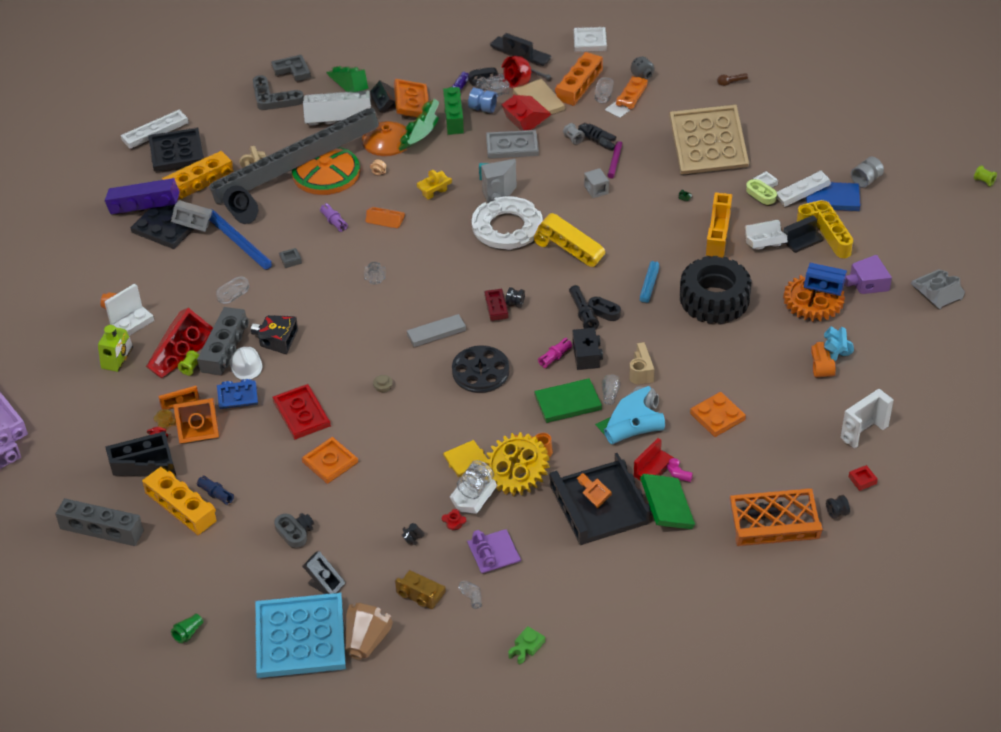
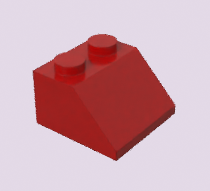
(524, 111)

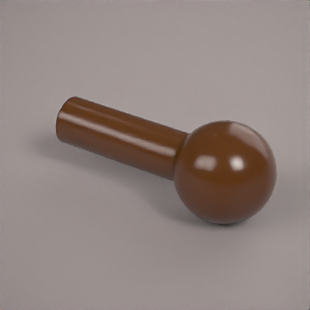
(725, 80)

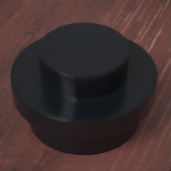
(305, 521)

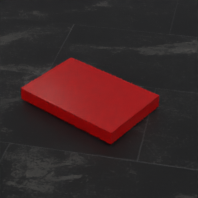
(301, 411)

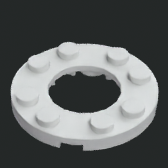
(512, 205)

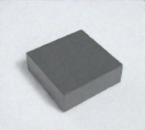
(290, 258)

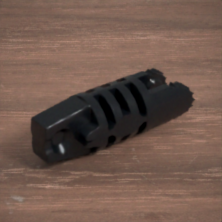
(598, 135)

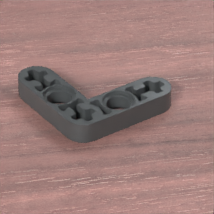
(290, 98)

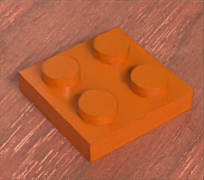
(717, 414)

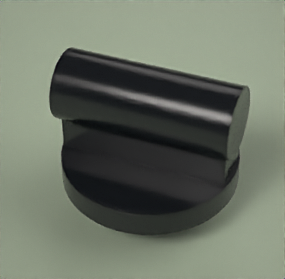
(412, 533)

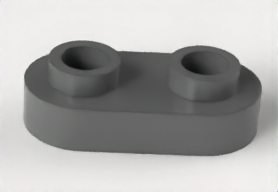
(294, 533)

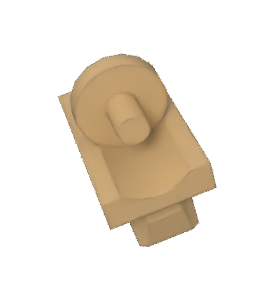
(254, 156)

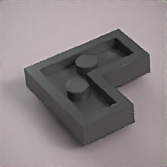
(293, 64)

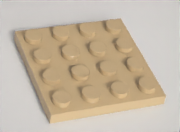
(708, 139)

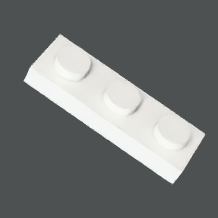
(803, 188)

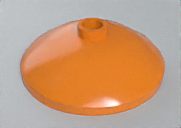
(384, 139)

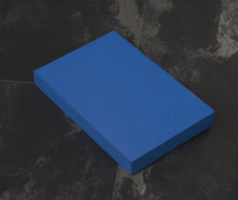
(839, 195)

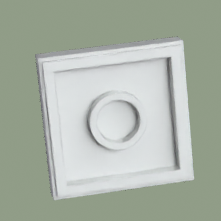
(590, 39)

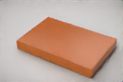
(410, 97)

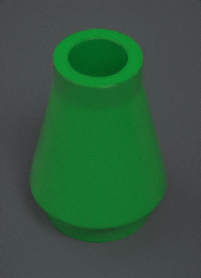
(186, 628)

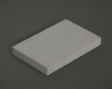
(512, 144)

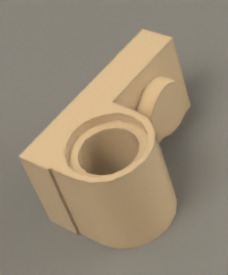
(641, 367)

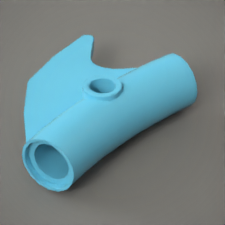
(631, 410)

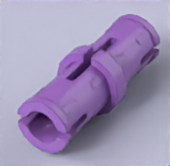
(333, 217)

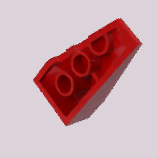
(184, 334)

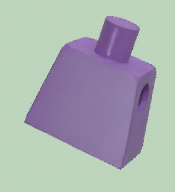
(869, 276)

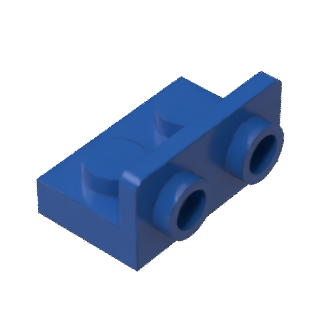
(237, 394)

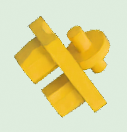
(435, 182)

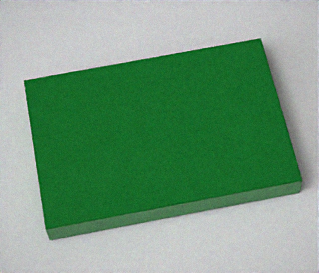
(567, 400)
(667, 501)

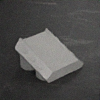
(939, 287)

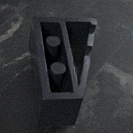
(140, 456)

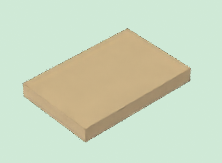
(541, 93)

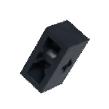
(586, 348)

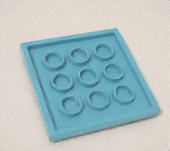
(299, 635)

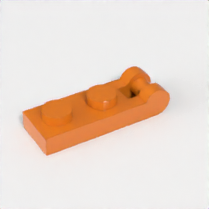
(632, 92)

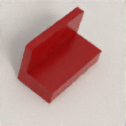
(651, 461)

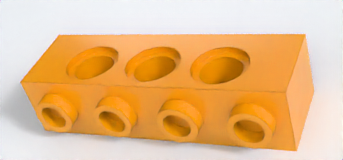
(201, 173)
(179, 500)

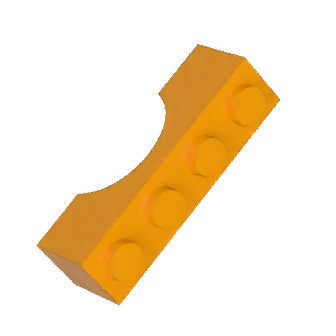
(719, 225)

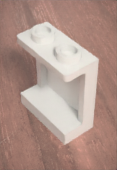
(871, 410)

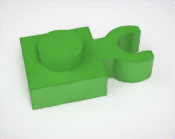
(526, 643)

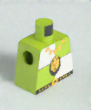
(114, 348)

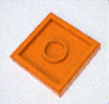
(329, 460)

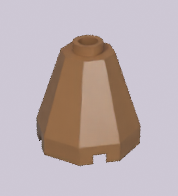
(365, 629)

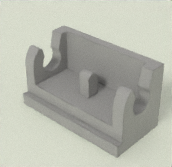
(191, 215)

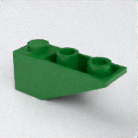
(349, 78)

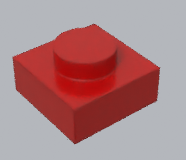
(863, 477)

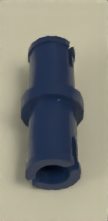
(215, 490)

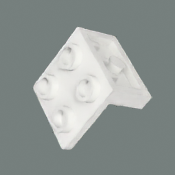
(127, 311)

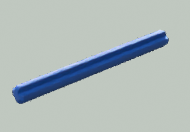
(240, 240)

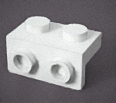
(765, 234)
(469, 505)

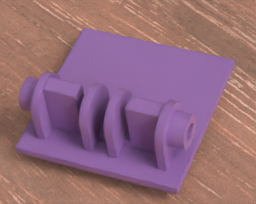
(493, 550)

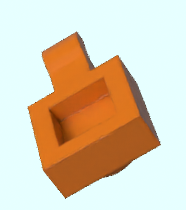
(594, 491)

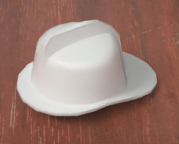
(245, 363)

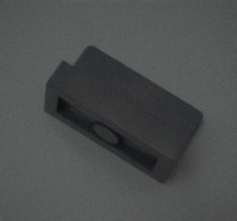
(383, 96)
(802, 234)

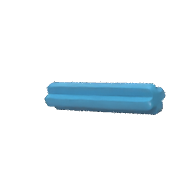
(649, 282)

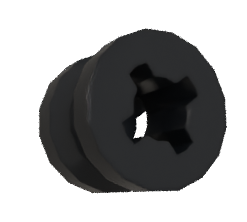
(515, 297)
(837, 506)

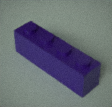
(142, 196)

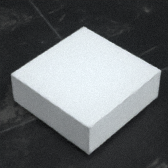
(768, 179)

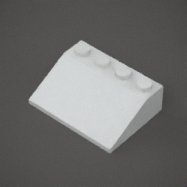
(334, 106)

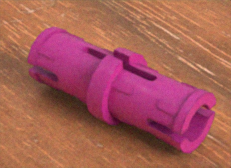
(555, 352)

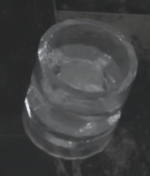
(475, 479)

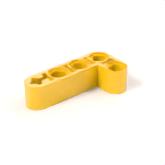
(829, 225)
(569, 238)

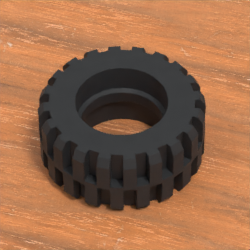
(710, 305)

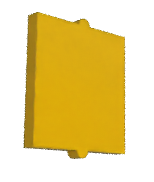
(463, 455)

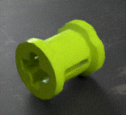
(985, 175)
(189, 363)

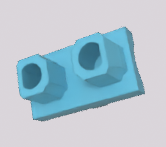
(837, 342)

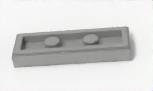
(436, 330)

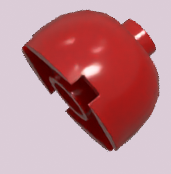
(516, 71)

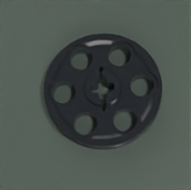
(488, 368)

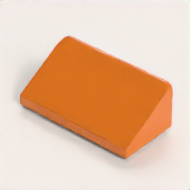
(384, 217)
(185, 395)

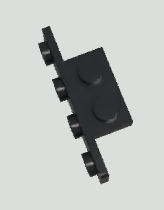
(520, 47)

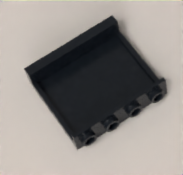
(618, 514)

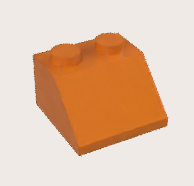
(196, 420)

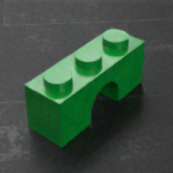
(453, 110)

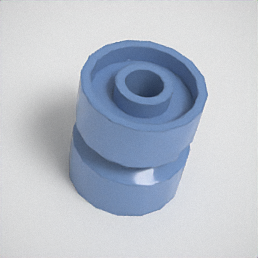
(482, 100)

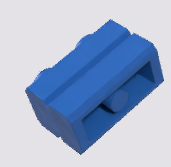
(825, 279)

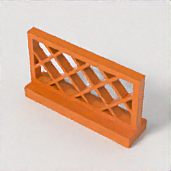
(779, 532)

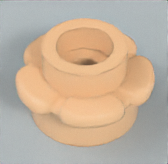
(378, 167)

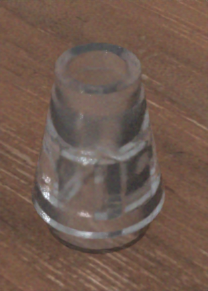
(610, 388)

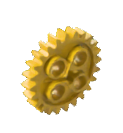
(517, 463)

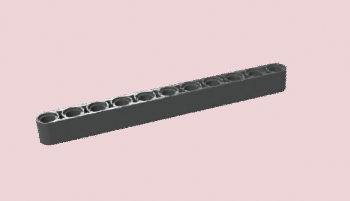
(297, 153)

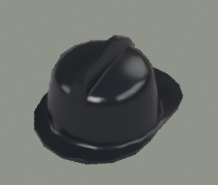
(241, 204)

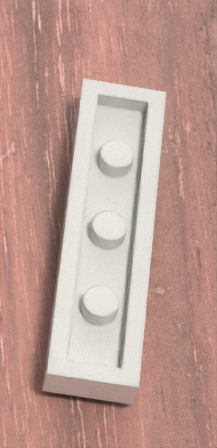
(161, 125)

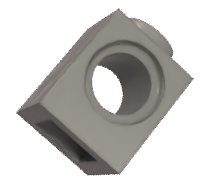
(596, 183)

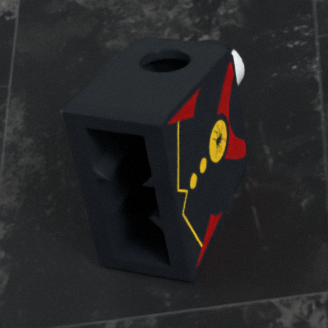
(276, 332)

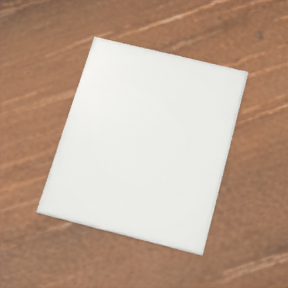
(617, 110)

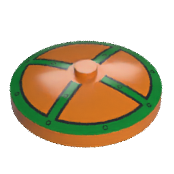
(328, 173)

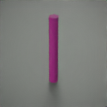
(615, 158)

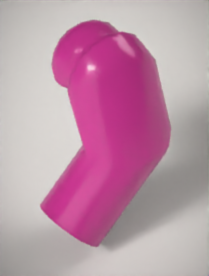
(676, 472)

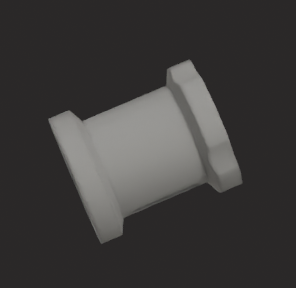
(573, 133)

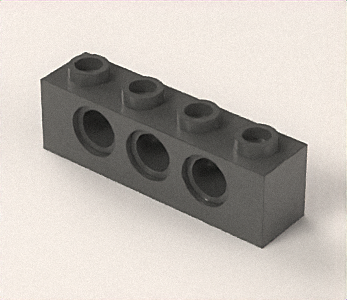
(223, 341)
(99, 522)

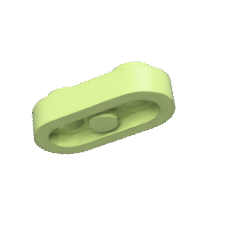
(761, 191)

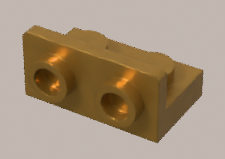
(420, 589)

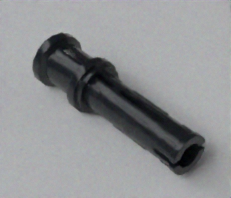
(577, 295)

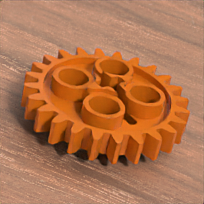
(799, 300)

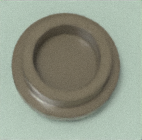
(382, 383)

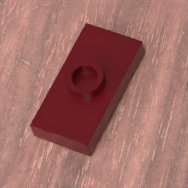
(496, 304)

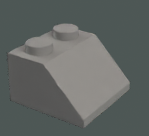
(498, 179)

